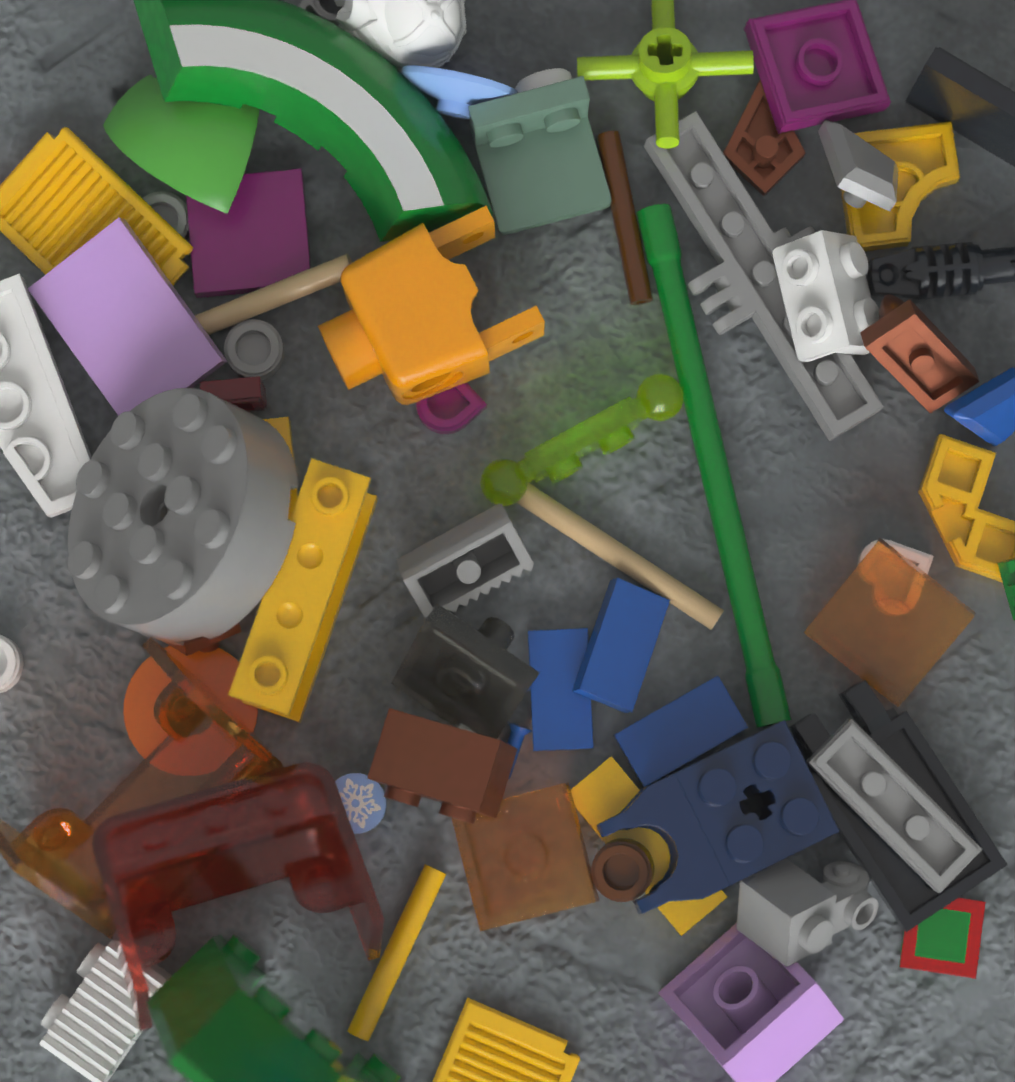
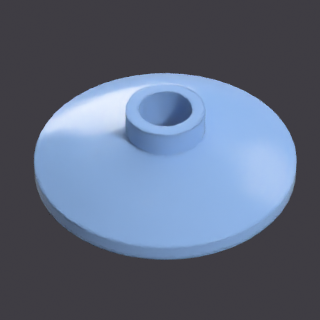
(455, 89)

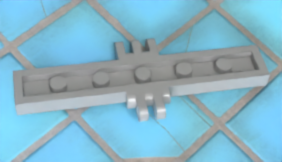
(748, 276)

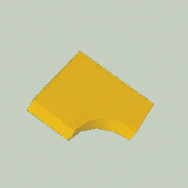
(924, 162)

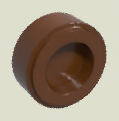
(622, 870)

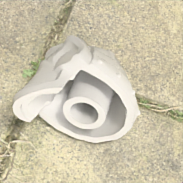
(406, 29)

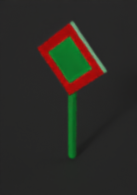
(946, 940)

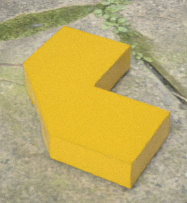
(952, 497)

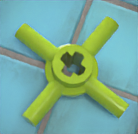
(665, 68)

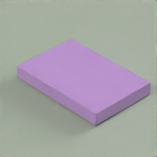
(125, 320)

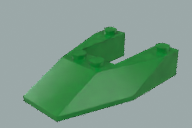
(229, 1033)

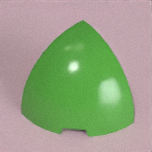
(185, 143)

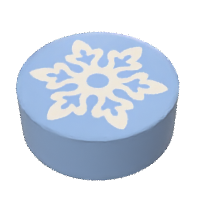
(362, 801)

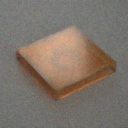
(889, 622)
(526, 858)

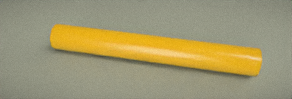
(396, 952)

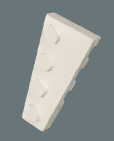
(36, 414)

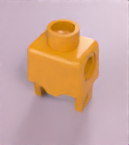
(415, 314)

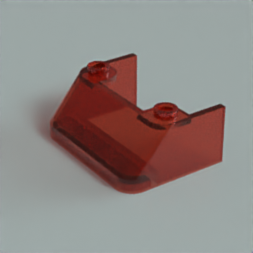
(223, 844)

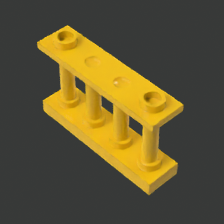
(307, 592)

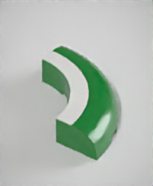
(325, 92)

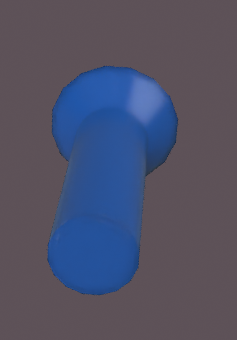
(516, 739)

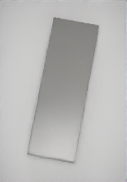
(894, 805)

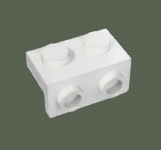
(825, 294)

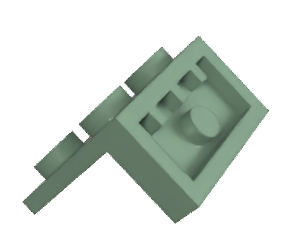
(539, 156)

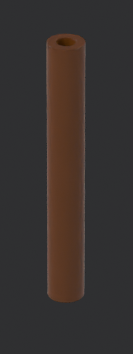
(625, 218)

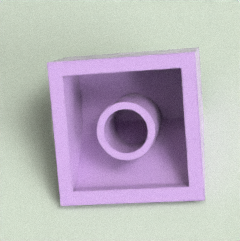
(750, 1008)

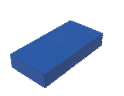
(621, 645)
(558, 714)
(680, 731)

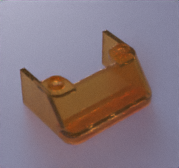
(202, 751)

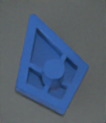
(988, 409)

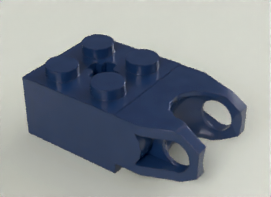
(703, 822)

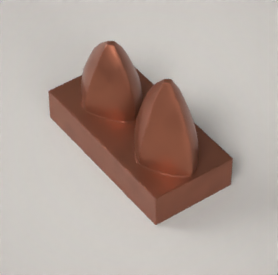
(918, 354)

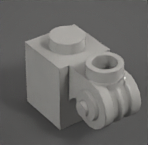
(796, 914)

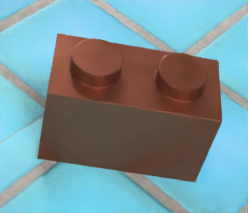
(441, 764)

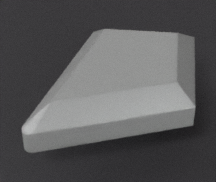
(859, 167)

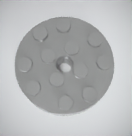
(181, 517)

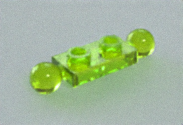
(558, 458)

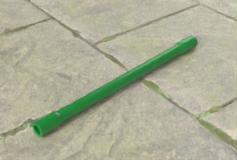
(762, 673)

